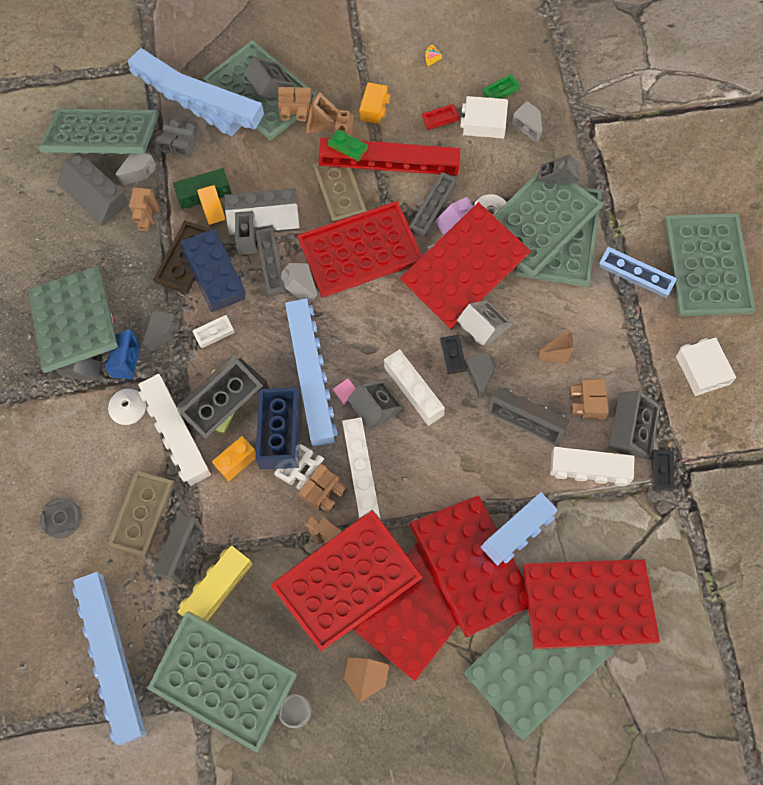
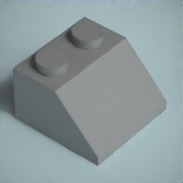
(483, 322)

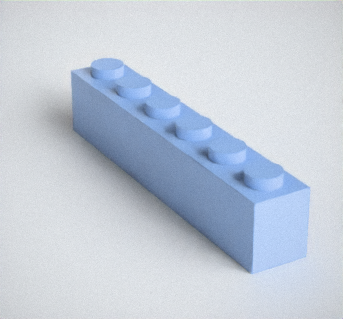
(212, 99)

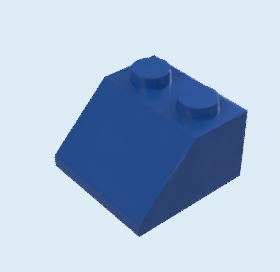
(124, 359)

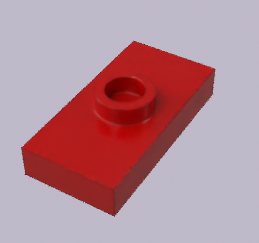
(440, 117)

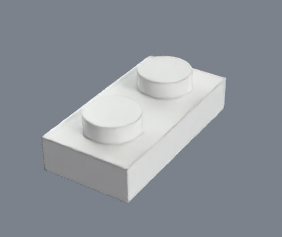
(213, 331)

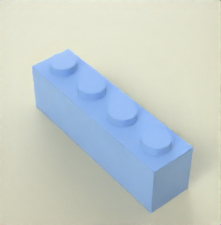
(637, 272)
(519, 528)

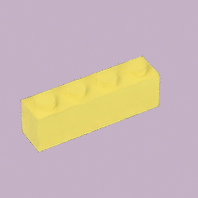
(217, 584)

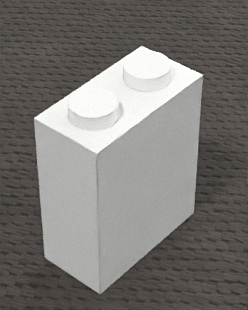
(484, 117)
(705, 366)

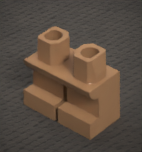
(292, 105)
(345, 122)
(142, 206)
(592, 399)
(320, 488)
(321, 530)

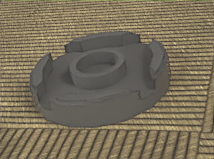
(60, 518)

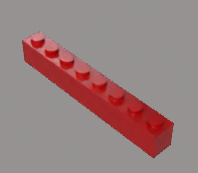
(395, 157)

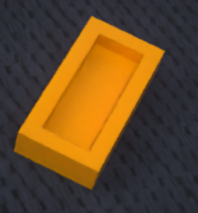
(211, 204)

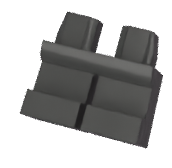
(177, 140)

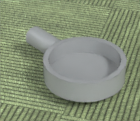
(295, 711)

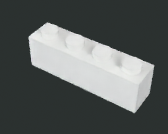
(414, 387)
(592, 466)

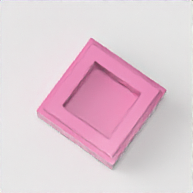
(344, 390)

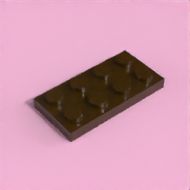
(174, 269)

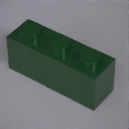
(187, 189)

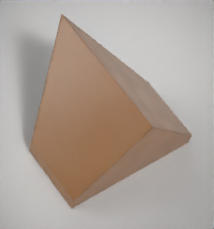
(321, 115)
(559, 349)
(365, 676)

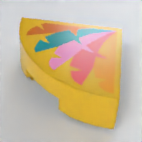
(432, 55)

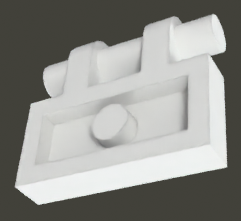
(291, 474)

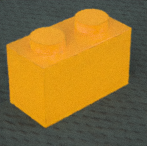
(374, 102)
(234, 458)

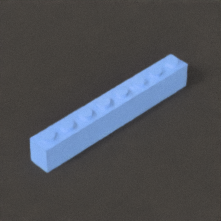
(154, 72)
(310, 374)
(109, 659)

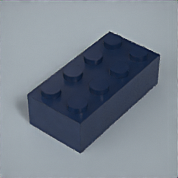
(213, 270)
(278, 428)

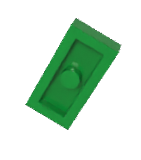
(502, 88)
(348, 145)

